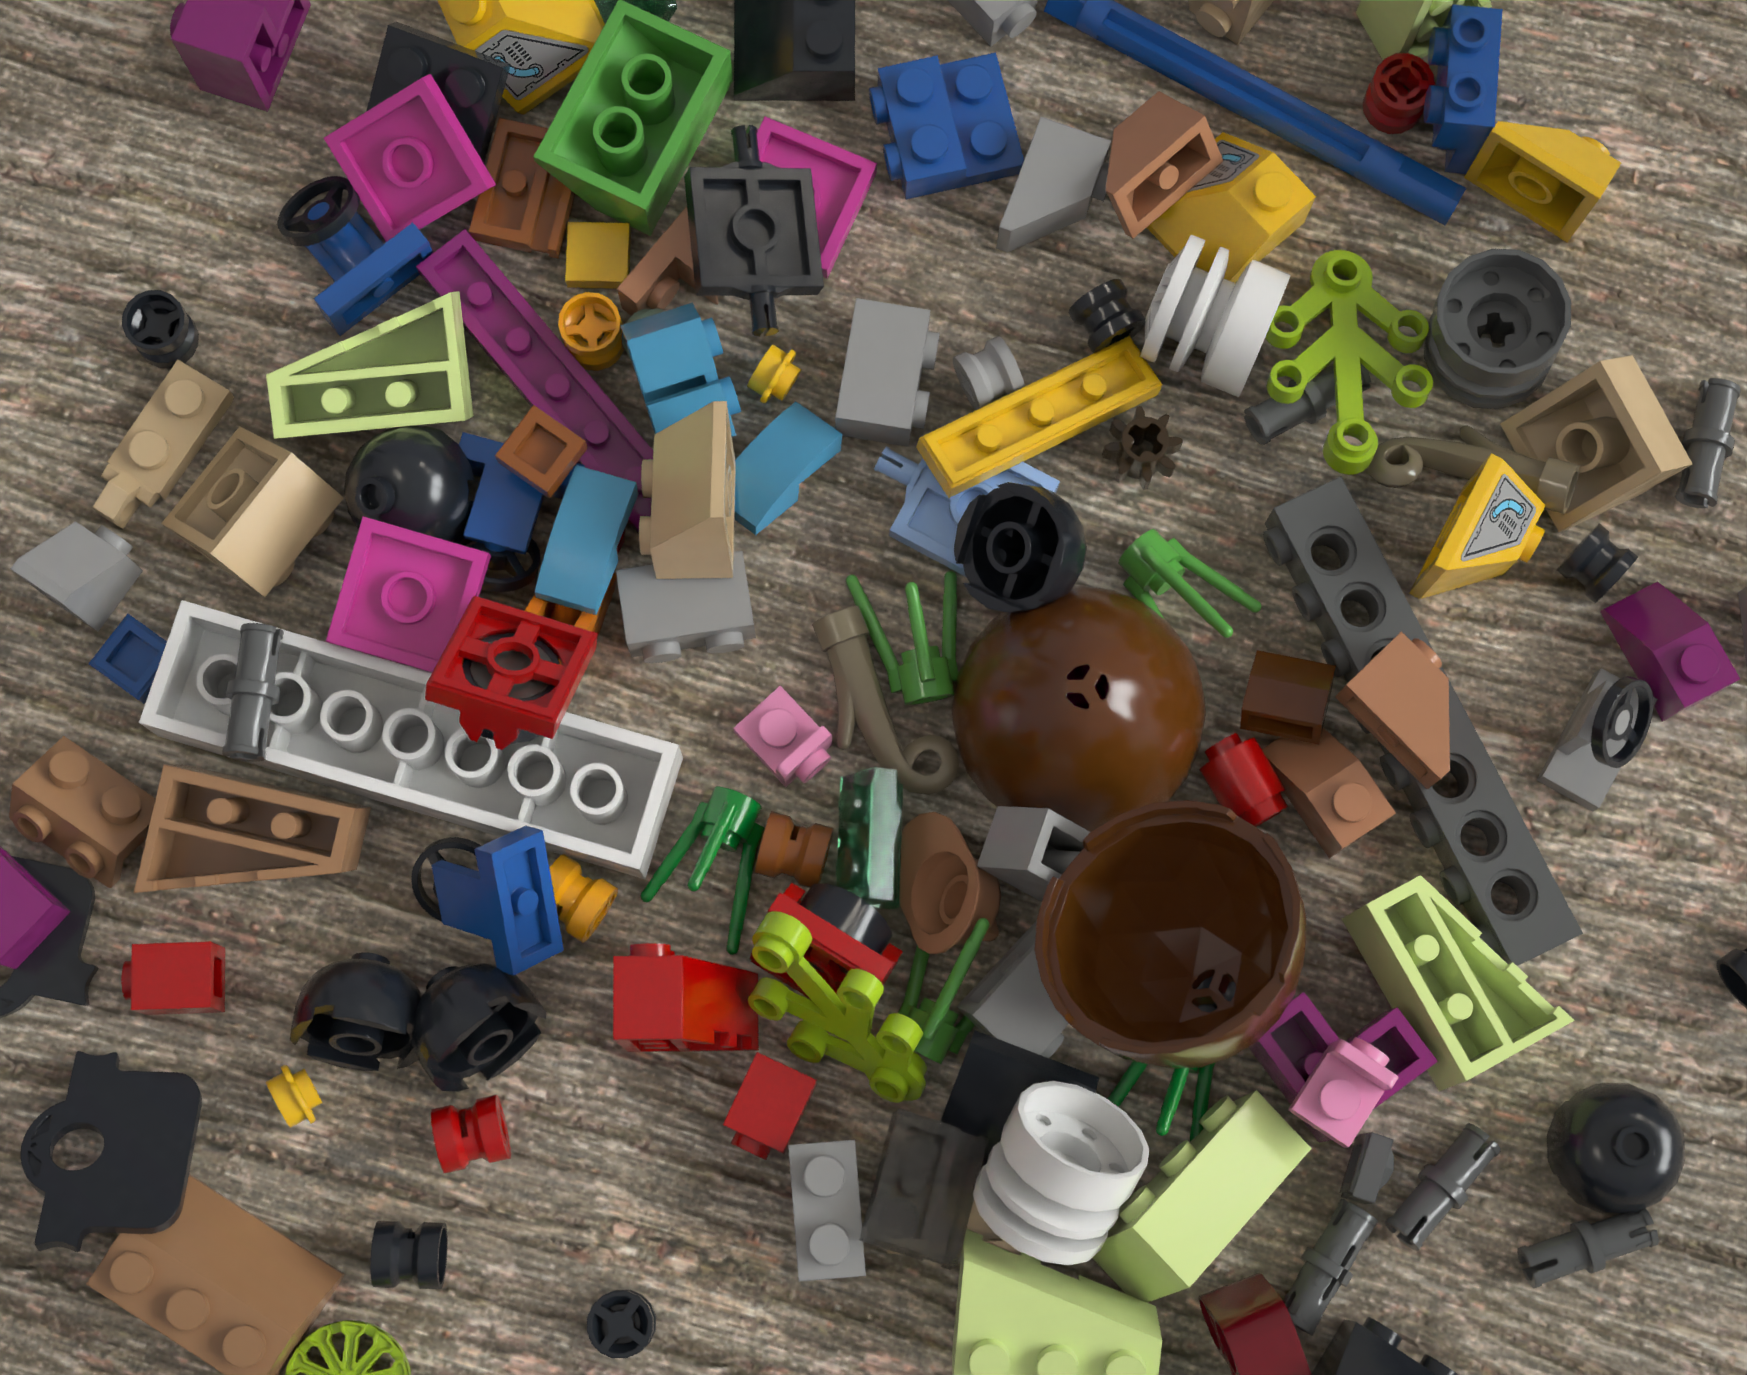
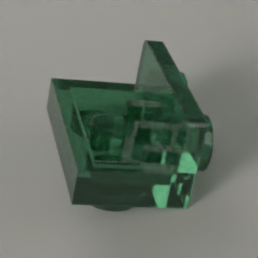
(870, 836)

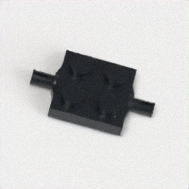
(753, 231)

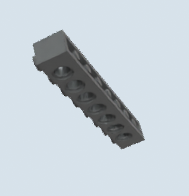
(1542, 915)

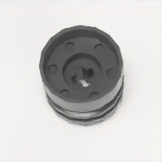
(1516, 303)

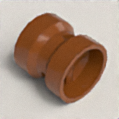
(793, 850)

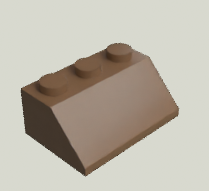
(220, 1284)

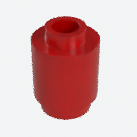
(1244, 779)

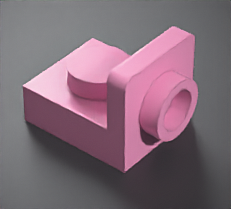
(785, 738)
(1344, 1089)

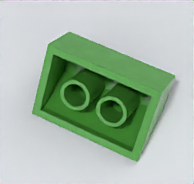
(635, 115)

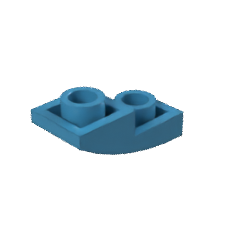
(778, 462)
(585, 540)

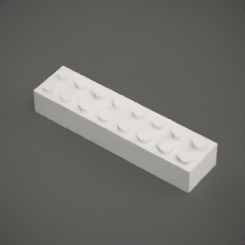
(373, 734)

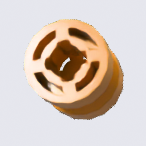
(589, 317)
(579, 899)

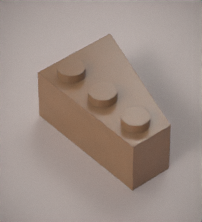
(239, 830)

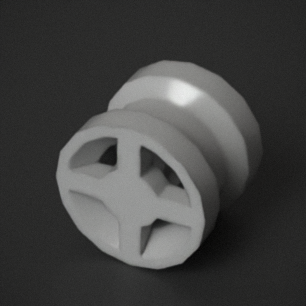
(988, 373)

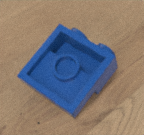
(1466, 85)
(946, 124)

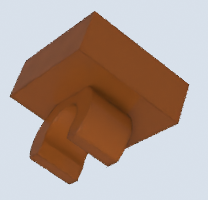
(541, 451)

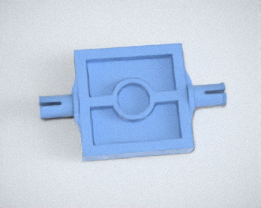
(930, 517)

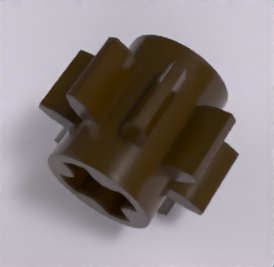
(1135, 433)

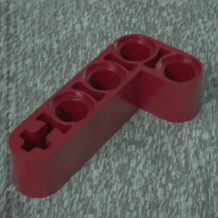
(1253, 1329)

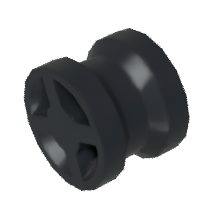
(1107, 315)
(1597, 563)
(606, 1326)

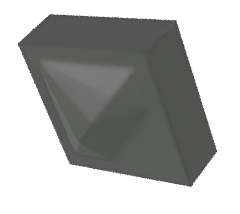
(1368, 1168)

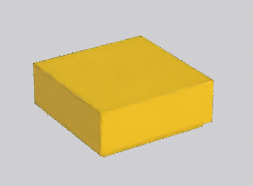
(597, 254)

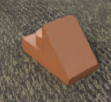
(655, 277)

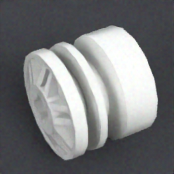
(1213, 315)
(1060, 1172)

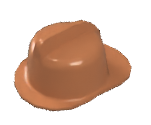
(943, 886)

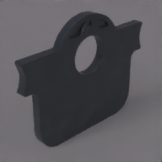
(56, 964)
(145, 1159)

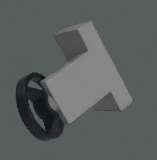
(1599, 738)

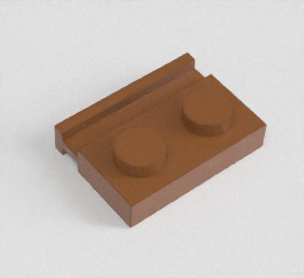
(527, 204)

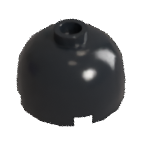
(411, 481)
(1019, 547)
(357, 1013)
(473, 1023)
(1616, 1148)

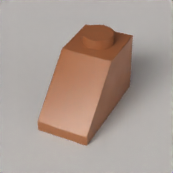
(1157, 160)
(1405, 706)
(1329, 790)

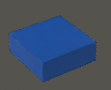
(131, 657)

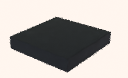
(992, 1081)

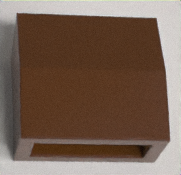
(1287, 697)

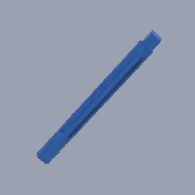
(1263, 104)

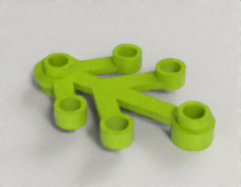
(1347, 348)
(887, 1060)

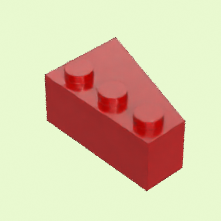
(681, 1003)

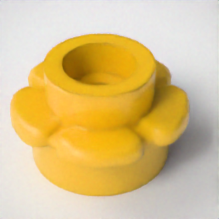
(774, 374)
(294, 1095)

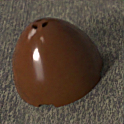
(1088, 764)
(1153, 915)

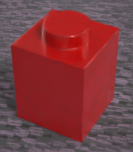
(175, 978)
(768, 1106)

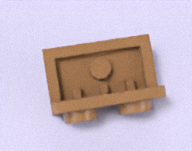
(81, 811)

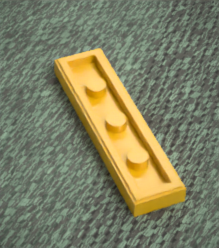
(1038, 416)

